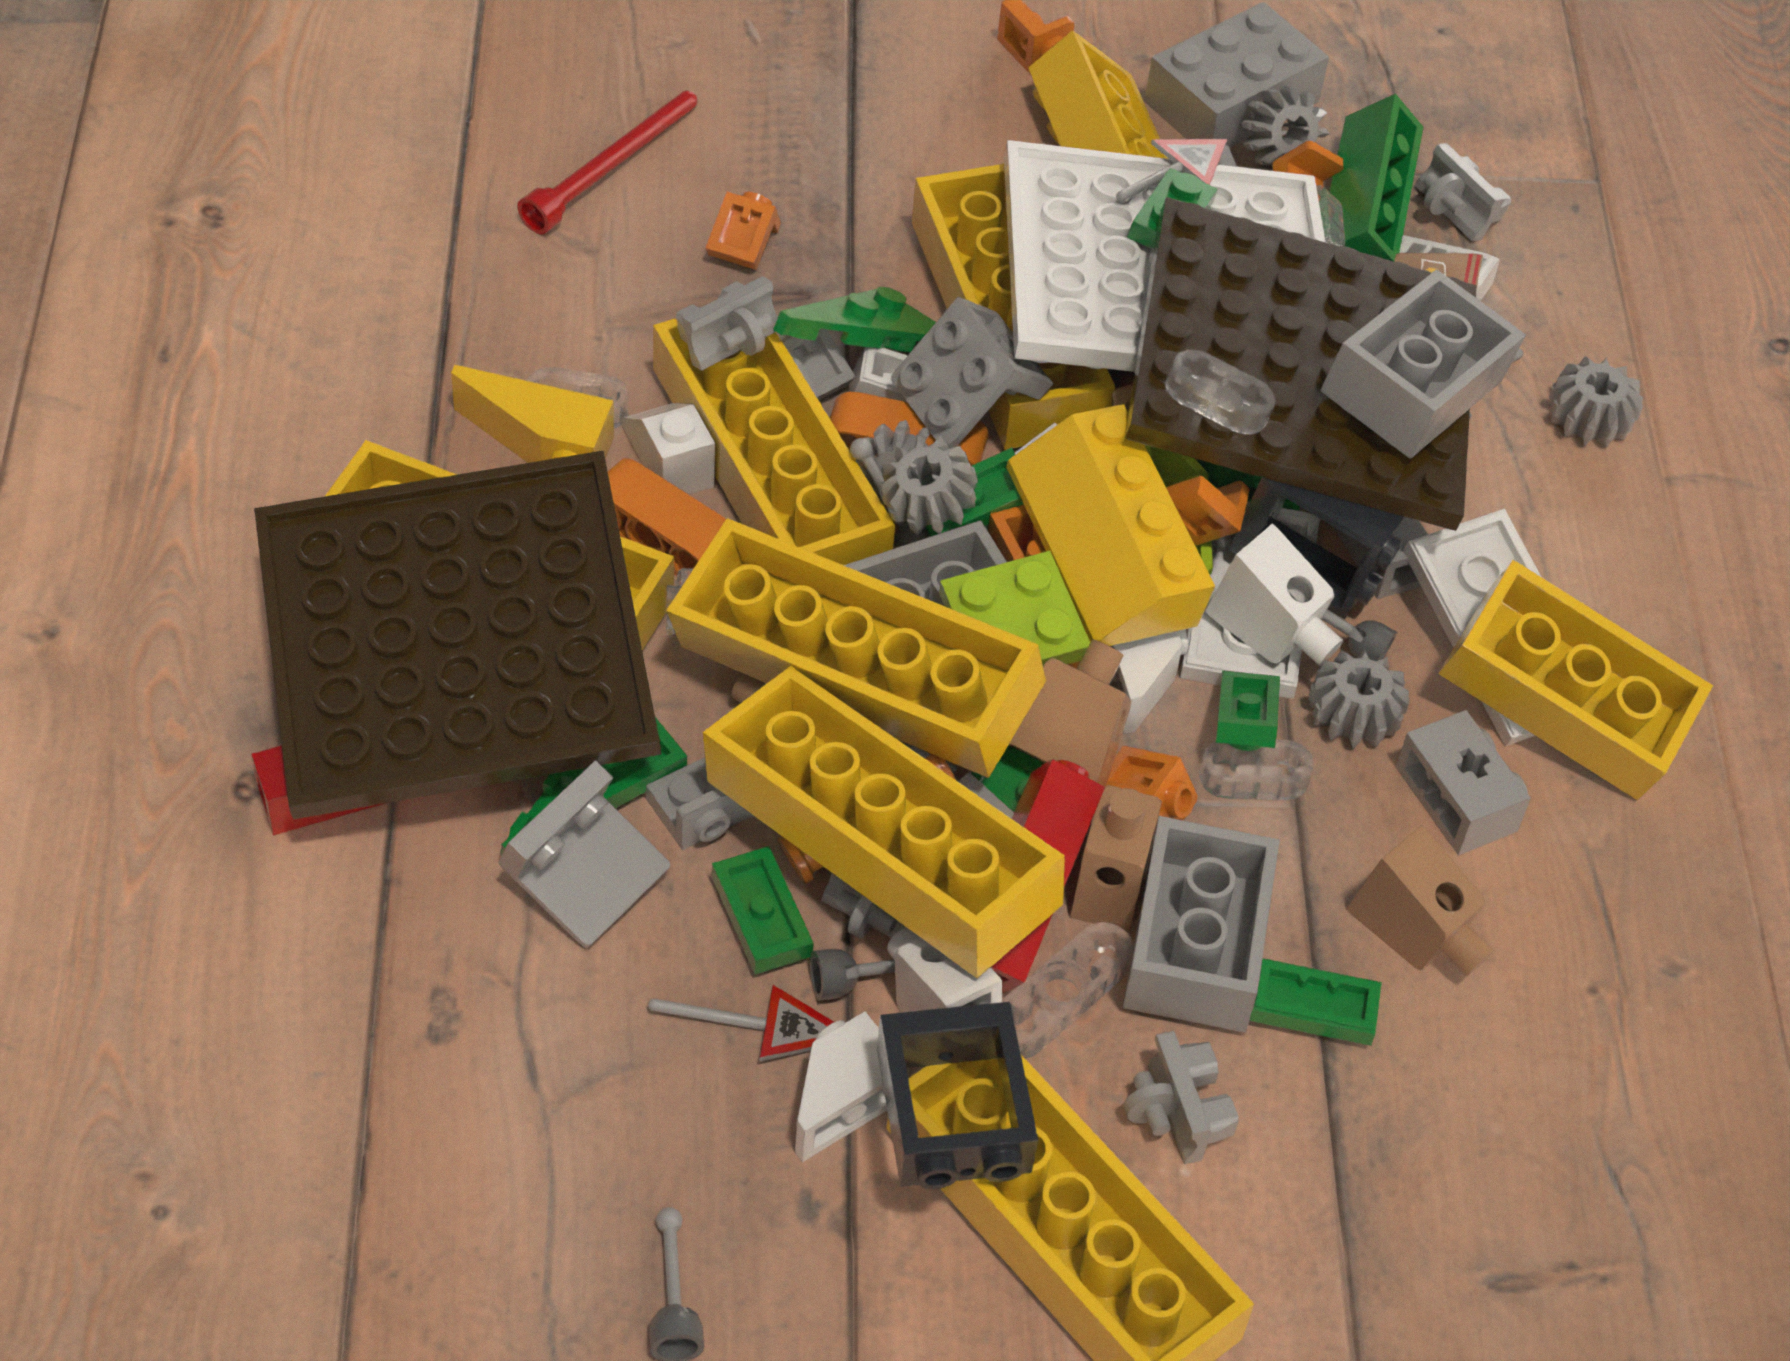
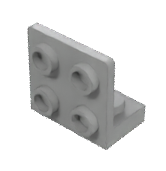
(964, 370)
(583, 859)

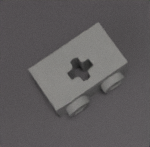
(1463, 782)

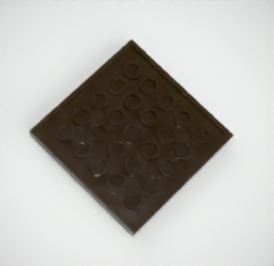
(1281, 315)
(452, 634)

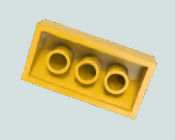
(1092, 100)
(1111, 529)

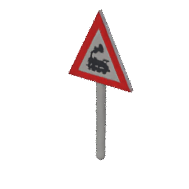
(1191, 155)
(787, 1029)

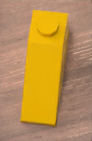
(533, 417)

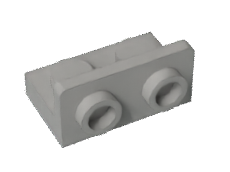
(692, 806)

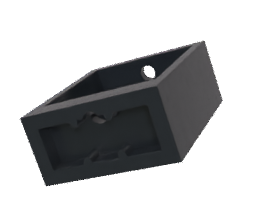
(1365, 524)
(948, 1038)

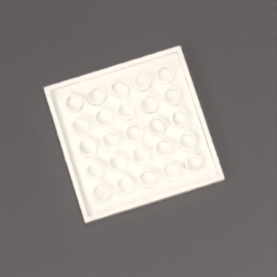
(1075, 271)

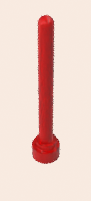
(544, 207)

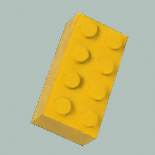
(1576, 680)

